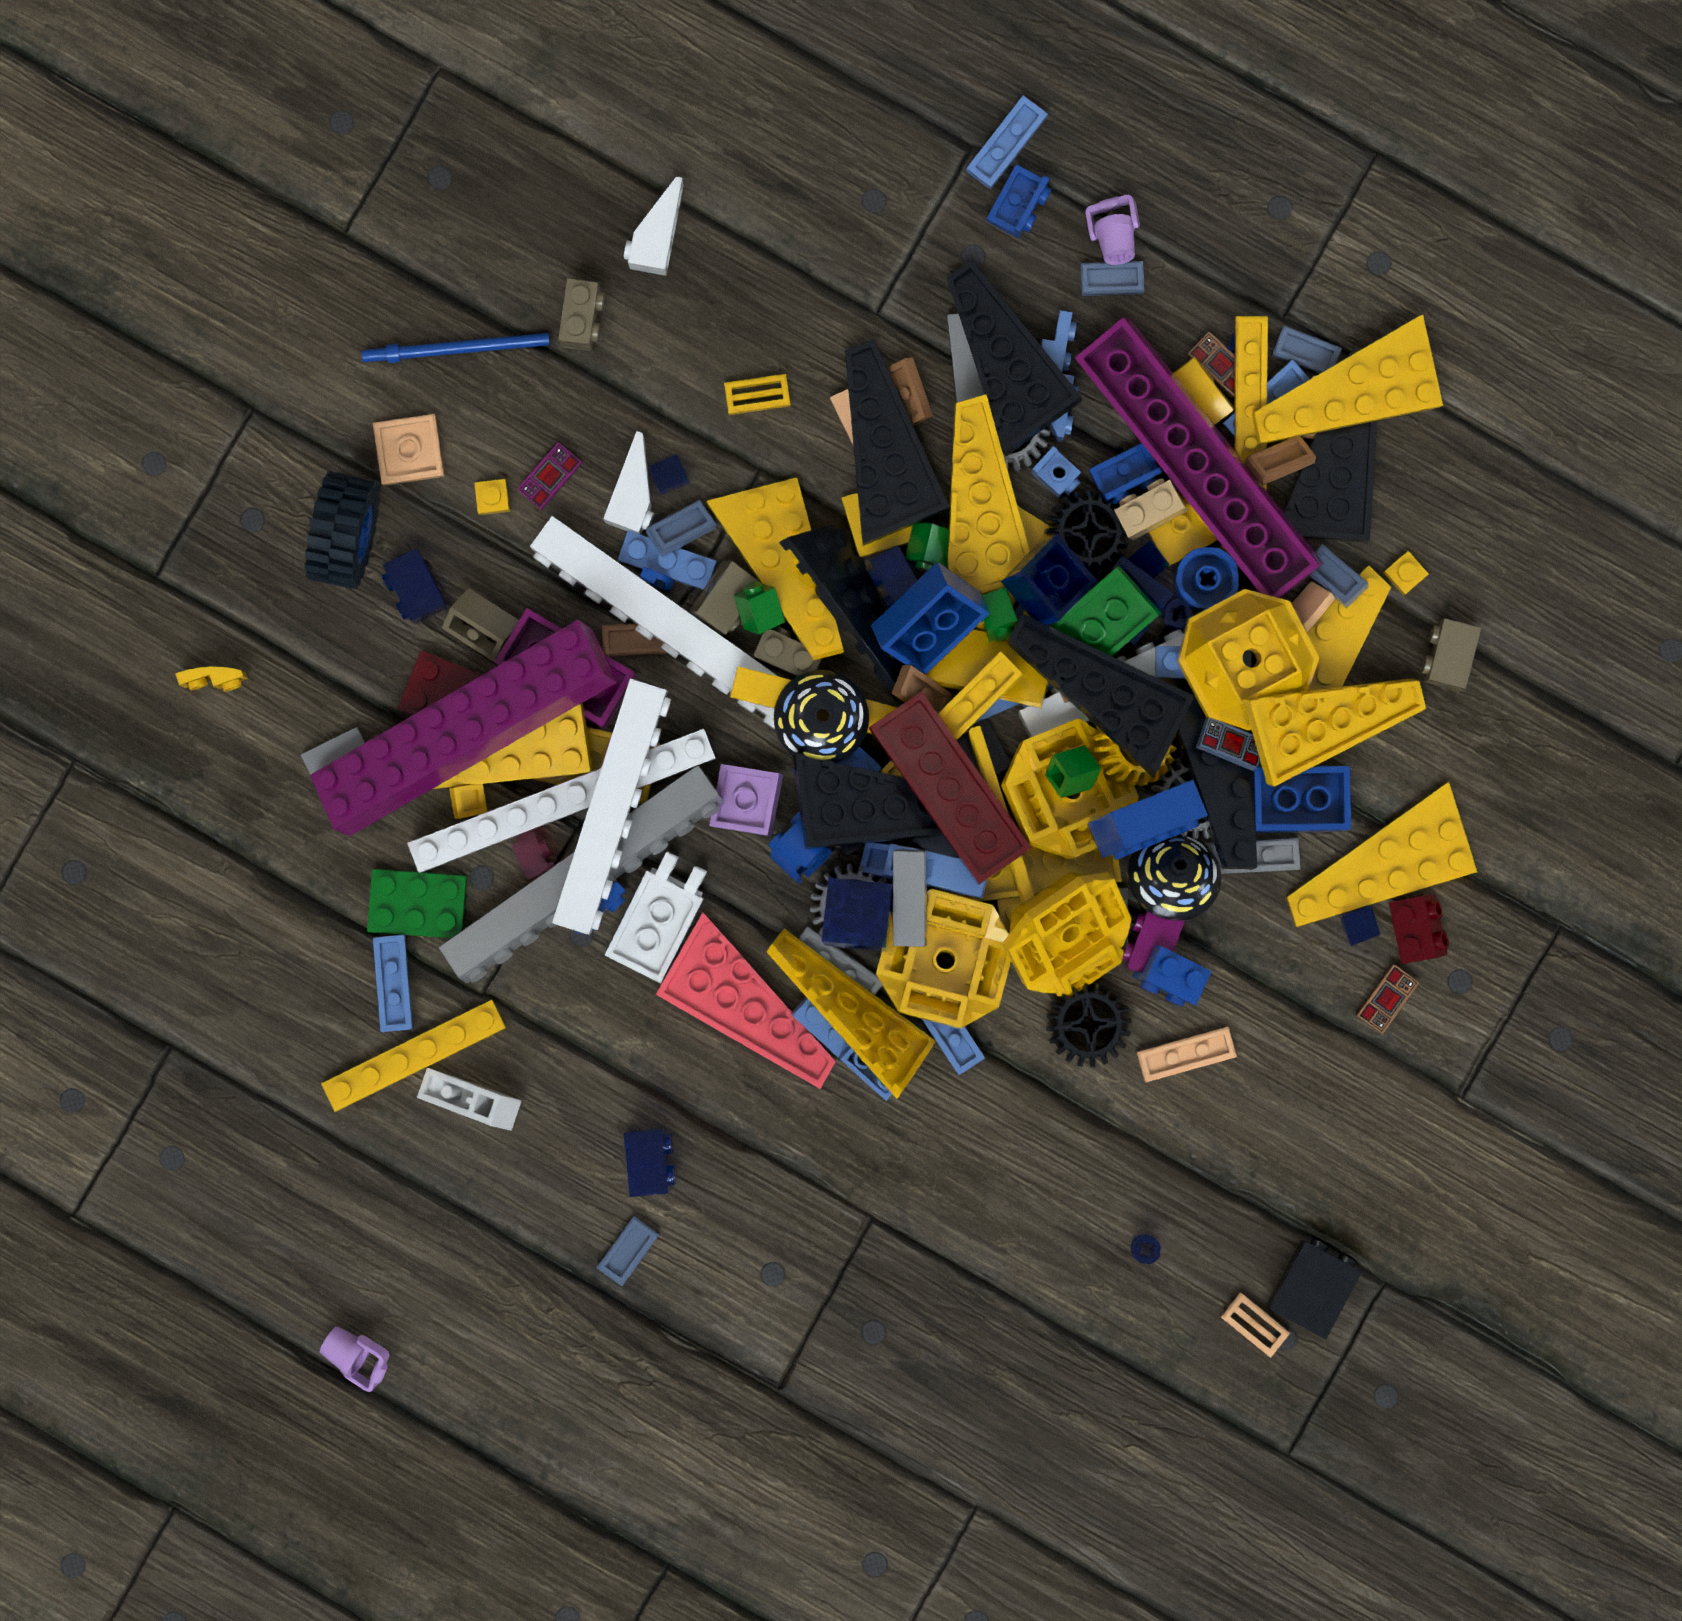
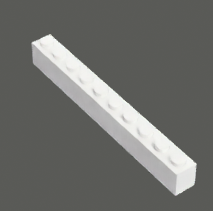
(646, 607)
(549, 805)

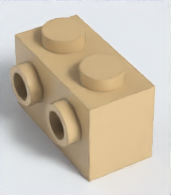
(1150, 509)

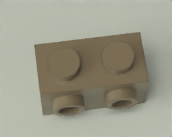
(579, 315)
(716, 601)
(479, 624)
(784, 654)
(1451, 654)

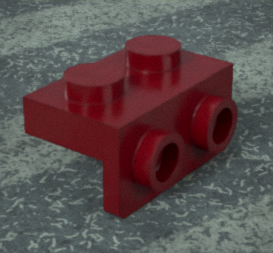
(1419, 928)

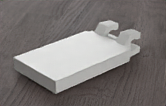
(657, 920)

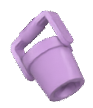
(1114, 231)
(349, 1354)

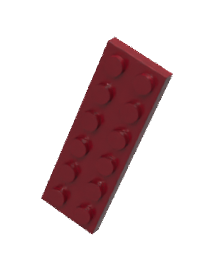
(950, 788)

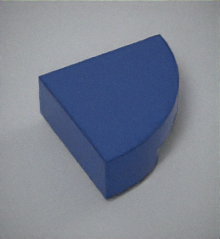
(657, 579)

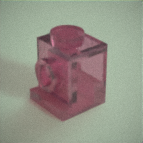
(532, 855)

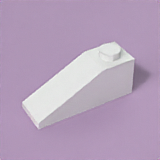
(655, 235)
(631, 498)
(469, 1099)

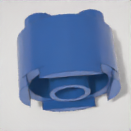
(1203, 562)
(790, 852)

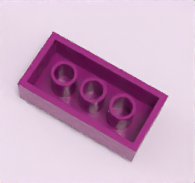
(597, 709)

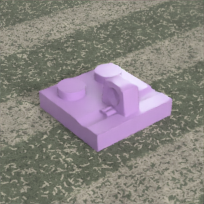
(748, 799)

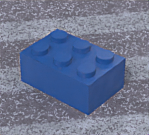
(930, 619)
(1305, 803)
(1148, 821)

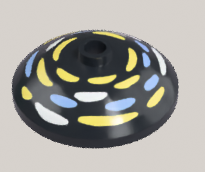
(797, 719)
(1170, 891)

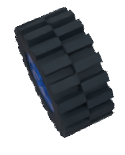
(342, 530)

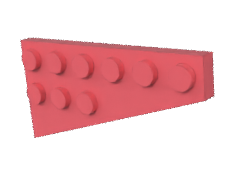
(729, 995)

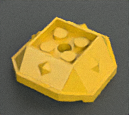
(1215, 649)
(1044, 817)
(1069, 933)
(980, 969)

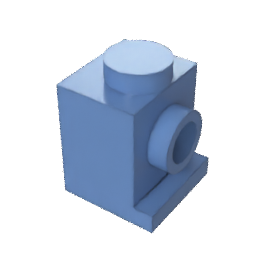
(1044, 473)

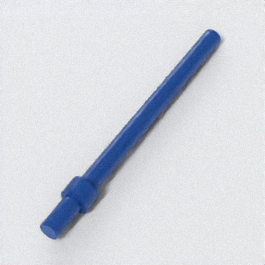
(394, 352)

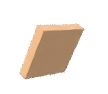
(408, 449)

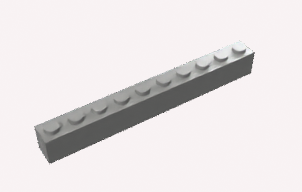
(533, 907)

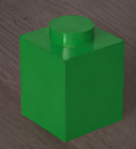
(927, 546)
(759, 607)
(1002, 618)
(1073, 771)

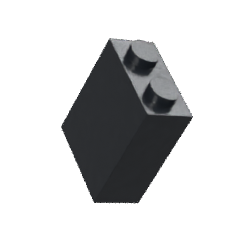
(1314, 1287)

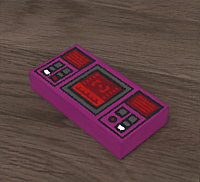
(549, 476)

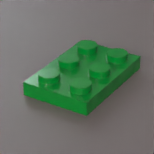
(1109, 614)
(416, 903)

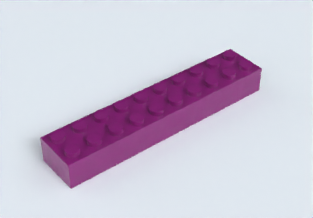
(1198, 460)
(463, 728)

